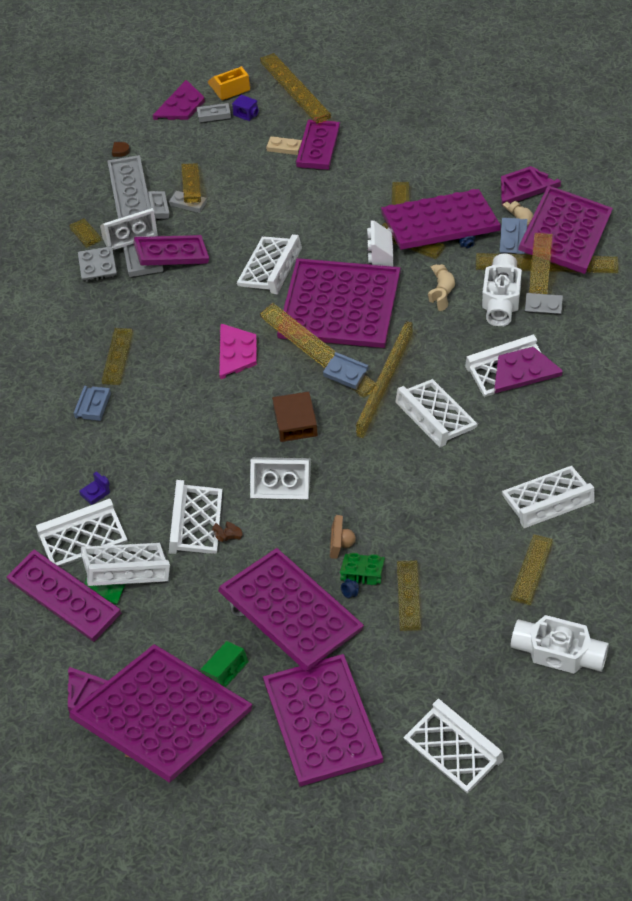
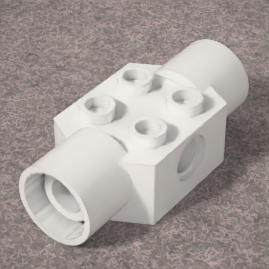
(501, 290)
(559, 644)

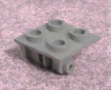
(97, 263)

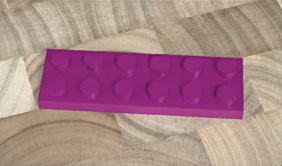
(64, 595)

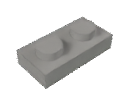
(213, 112)
(178, 201)
(159, 204)
(543, 303)

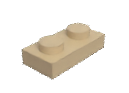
(284, 145)

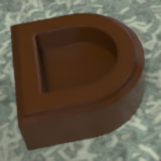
(120, 149)

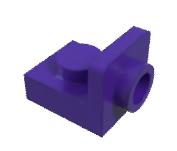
(96, 490)

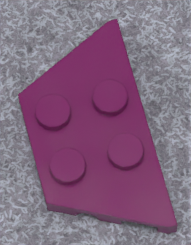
(181, 103)
(525, 184)
(523, 368)
(81, 686)

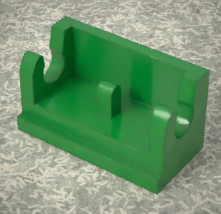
(225, 664)

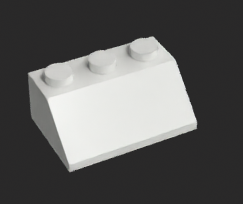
(123, 230)
(280, 478)

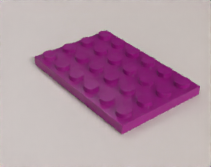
(440, 219)
(574, 225)
(291, 609)
(322, 720)

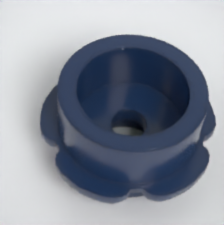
(467, 242)
(349, 588)

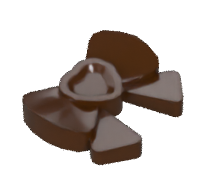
(230, 532)

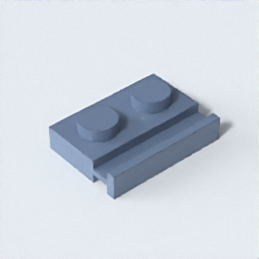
(512, 234)
(345, 370)
(92, 403)

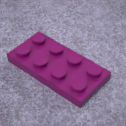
(318, 144)
(171, 250)

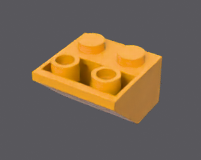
(230, 83)

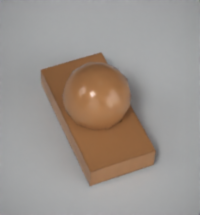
(340, 537)

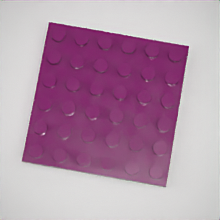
(343, 301)
(161, 712)

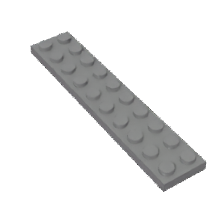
(131, 198)

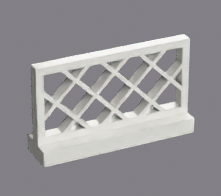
(281, 265)
(490, 357)
(424, 417)
(553, 505)
(89, 515)
(178, 520)
(123, 572)
(469, 736)

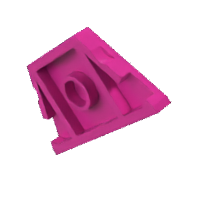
(237, 350)

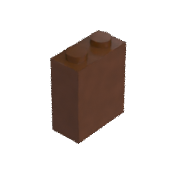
(294, 416)

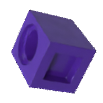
(245, 107)

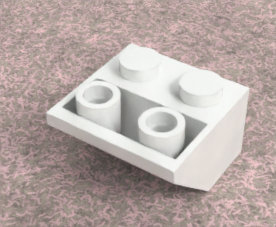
(380, 245)

